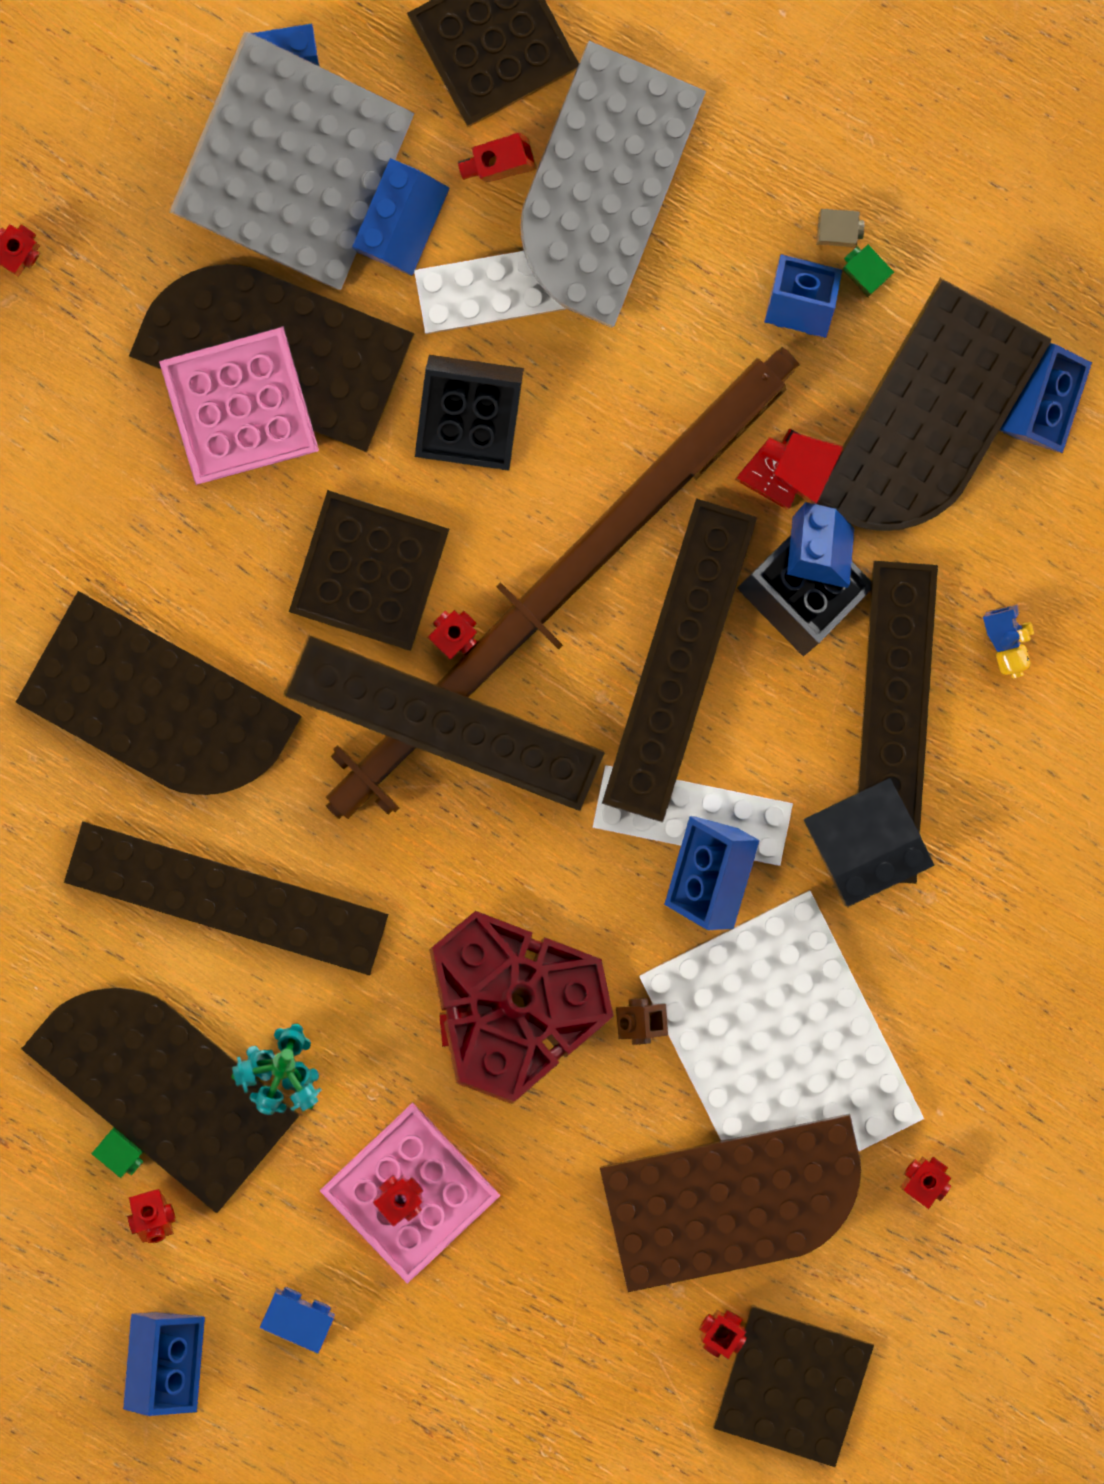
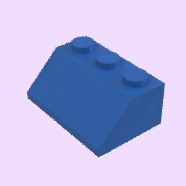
(400, 217)
(1049, 400)
(711, 873)
(163, 1363)

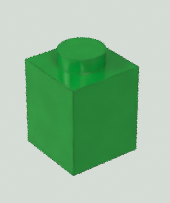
(866, 269)
(118, 1153)

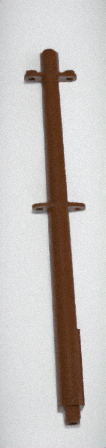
(686, 458)

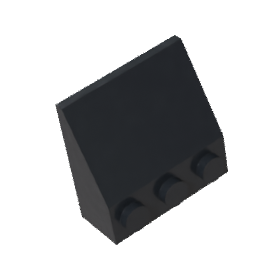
(468, 412)
(798, 606)
(868, 842)

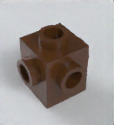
(635, 1021)

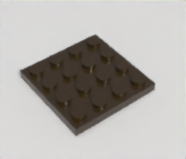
(492, 51)
(369, 570)
(793, 1386)

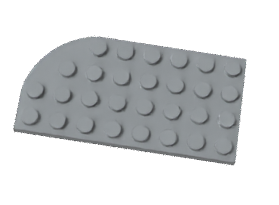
(604, 180)

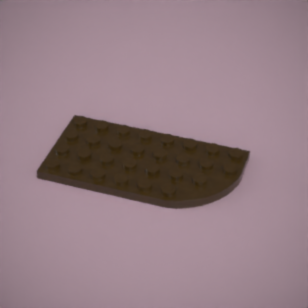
(339, 353)
(933, 412)
(154, 704)
(160, 1087)

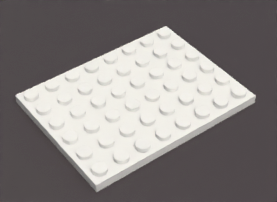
(780, 1029)

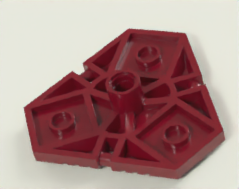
(498, 1043)

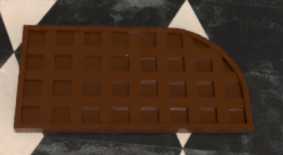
(732, 1201)

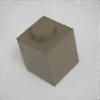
(839, 228)

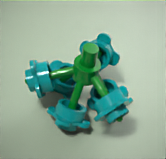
(283, 1066)

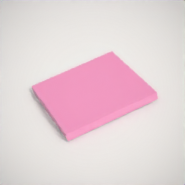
(239, 405)
(451, 1194)

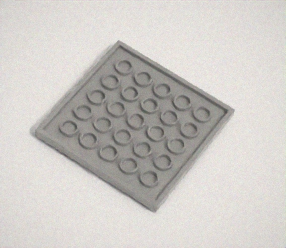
(290, 160)

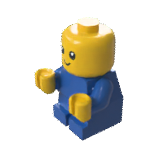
(1007, 639)

